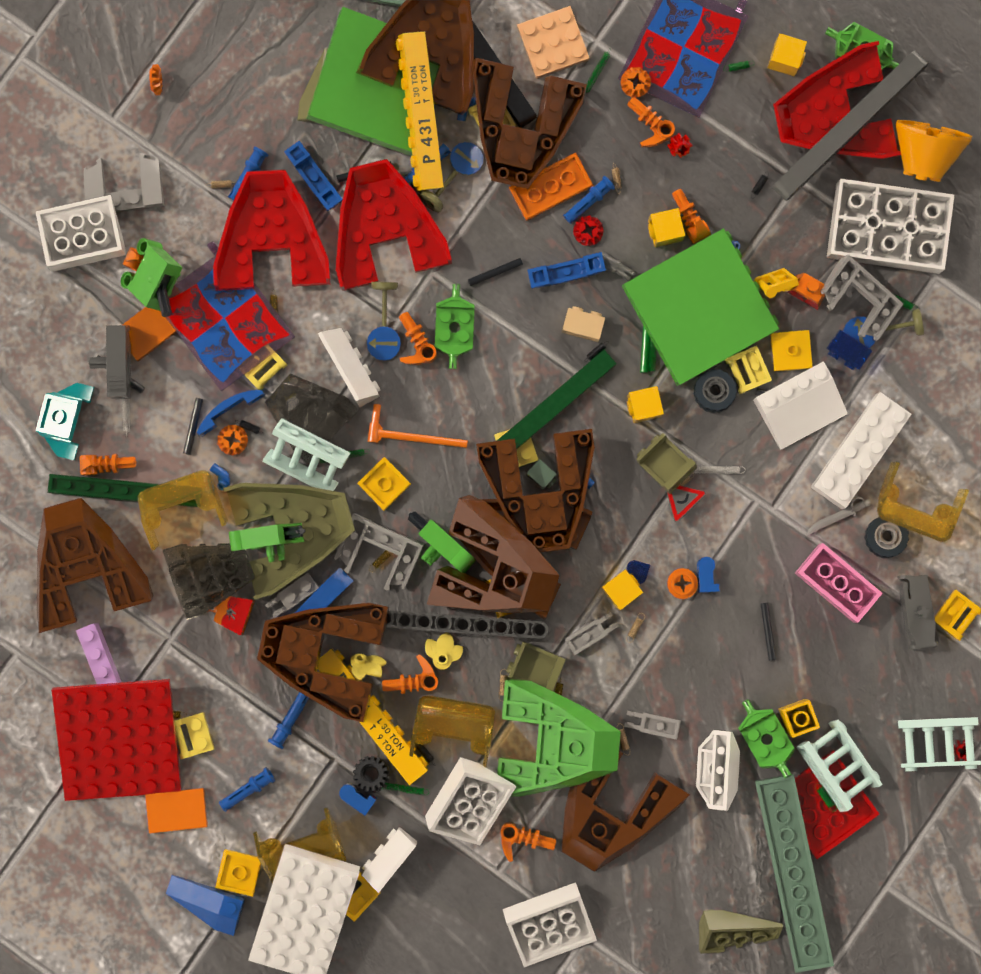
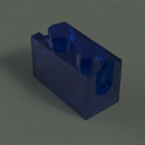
(849, 350)

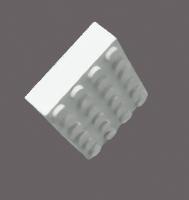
(890, 226)
(304, 912)

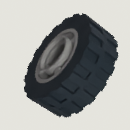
(878, 545)

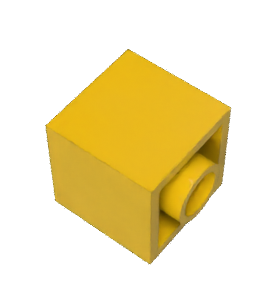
(787, 55)
(666, 227)
(644, 404)
(622, 589)
(799, 718)

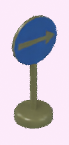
(466, 160)
(855, 324)
(384, 341)

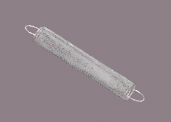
(125, 413)
(714, 469)

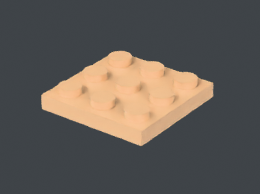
(553, 42)

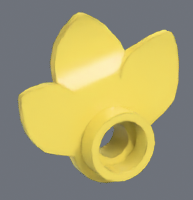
(443, 648)
(366, 665)

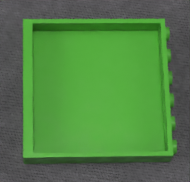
(355, 101)
(700, 306)

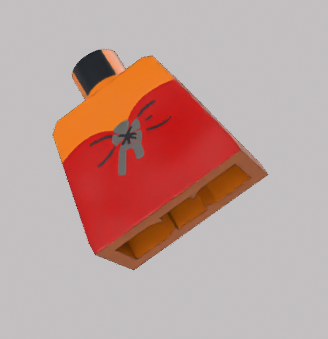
(808, 290)
(234, 614)

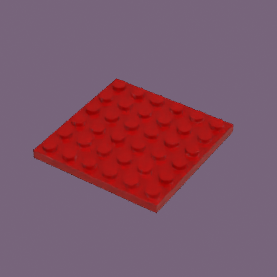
(116, 739)

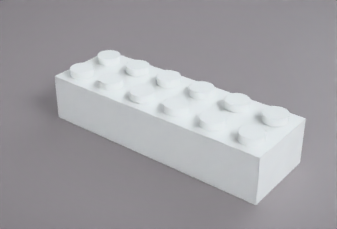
(861, 450)

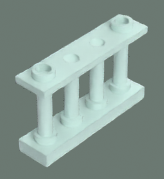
(312, 444)
(947, 726)
(820, 767)

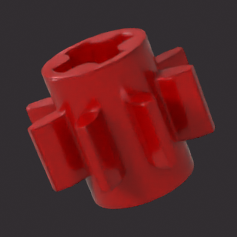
(679, 145)
(958, 755)

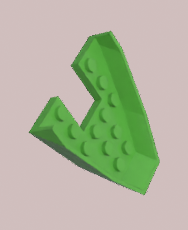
(570, 743)

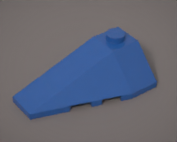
(213, 906)

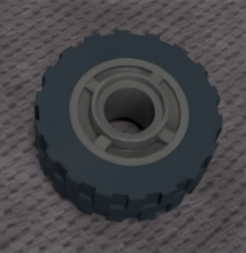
(712, 402)

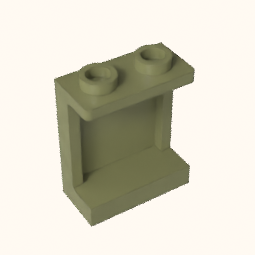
(666, 463)
(535, 665)

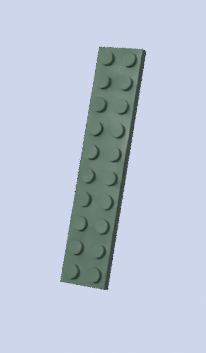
(794, 873)

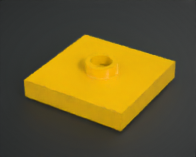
(791, 350)
(384, 483)
(238, 872)

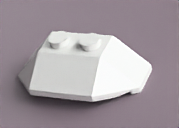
(718, 769)

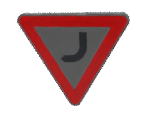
(683, 500)

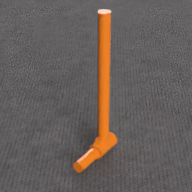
(376, 433)

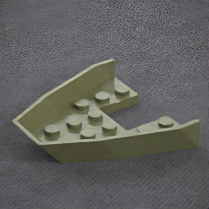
(320, 511)

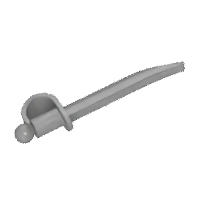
(841, 514)

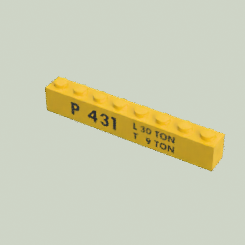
(420, 110)
(379, 724)

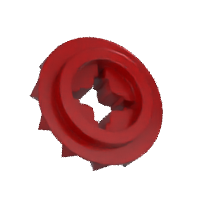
(585, 238)

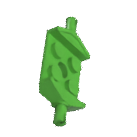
(856, 35)
(454, 311)
(762, 723)

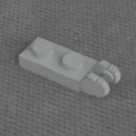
(294, 594)
(589, 634)
(655, 724)

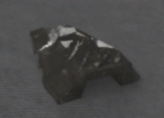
(310, 408)
(206, 575)

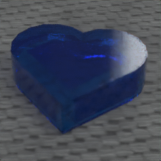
(638, 570)

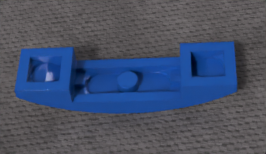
(313, 176)
(566, 271)
(208, 423)
(328, 591)

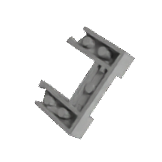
(148, 197)
(885, 304)
(405, 547)

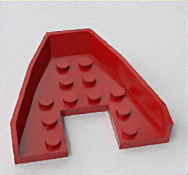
(822, 101)
(378, 209)
(269, 217)

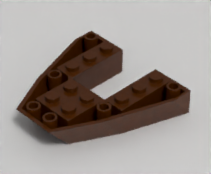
(514, 153)
(543, 518)
(521, 576)
(294, 644)
(597, 836)

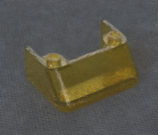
(195, 486)
(935, 526)
(455, 721)
(324, 842)

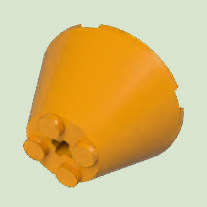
(928, 149)

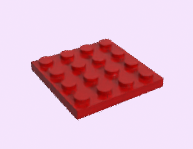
(829, 828)

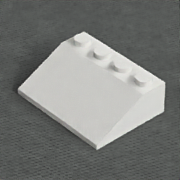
(80, 233)
(349, 365)
(801, 405)
(469, 802)
(549, 924)

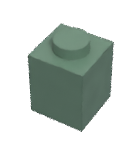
(542, 475)

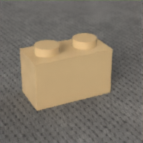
(583, 324)

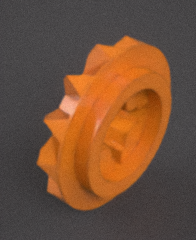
(155, 78)
(642, 88)
(236, 448)
(687, 575)

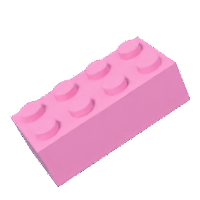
(838, 583)

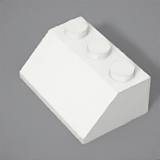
(388, 858)

